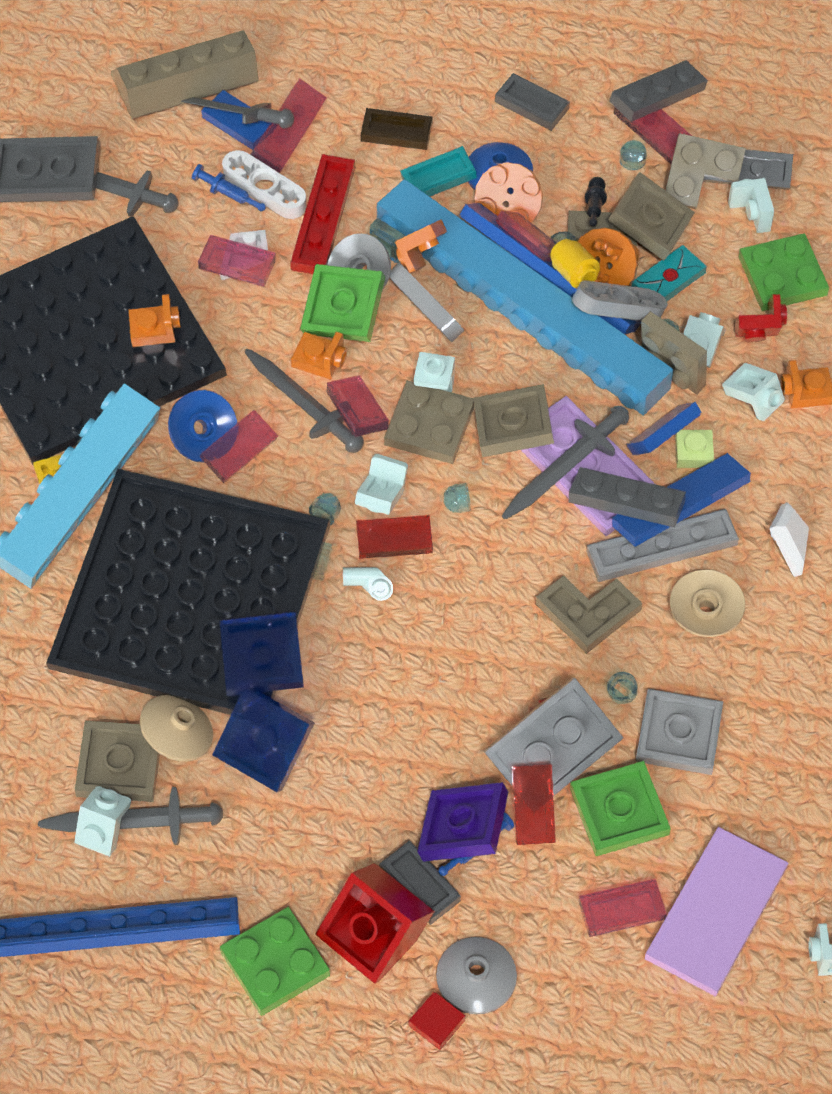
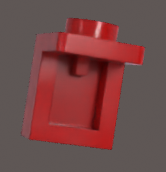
(756, 327)

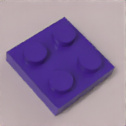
(463, 822)

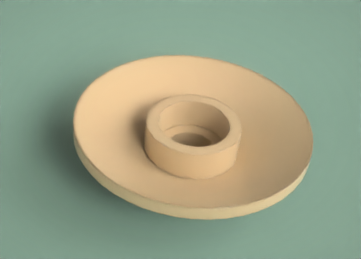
(709, 590)
(176, 728)

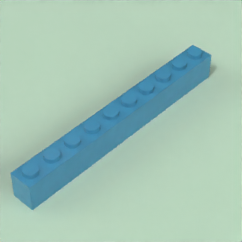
(531, 301)

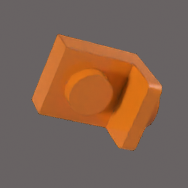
(411, 246)
(154, 324)
(319, 354)
(806, 386)

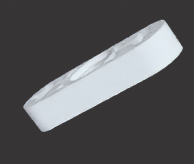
(259, 171)

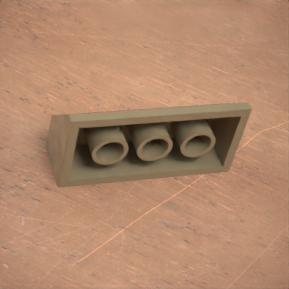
(186, 73)

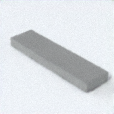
(687, 540)

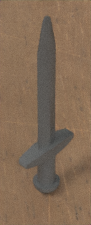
(256, 113)
(137, 192)
(326, 420)
(591, 439)
(149, 817)

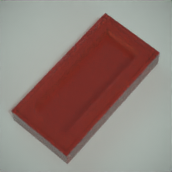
(394, 537)
(533, 804)

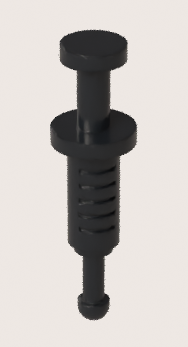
(595, 198)

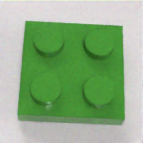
(785, 269)
(343, 302)
(620, 808)
(274, 961)

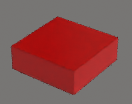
(436, 1020)

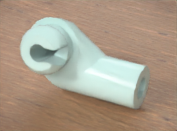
(370, 579)

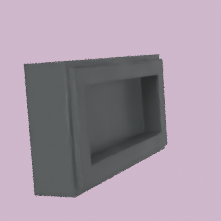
(532, 101)
(421, 880)

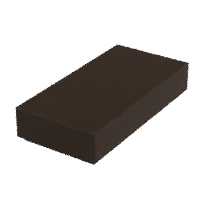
(396, 129)

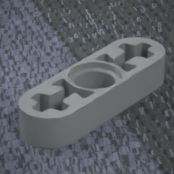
(618, 300)
(425, 302)

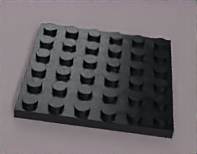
(71, 337)
(167, 573)

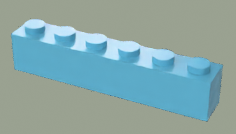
(76, 485)

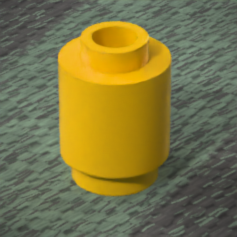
(574, 262)

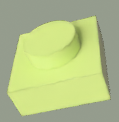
(694, 448)

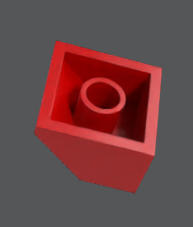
(374, 921)

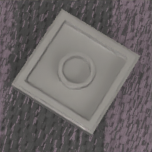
(679, 731)

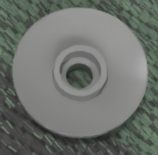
(359, 251)
(476, 992)

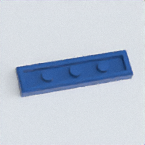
(701, 490)

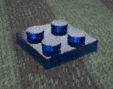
(261, 653)
(263, 739)

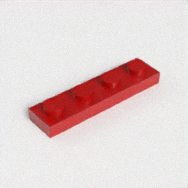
(323, 213)

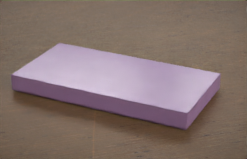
(565, 436)
(716, 911)

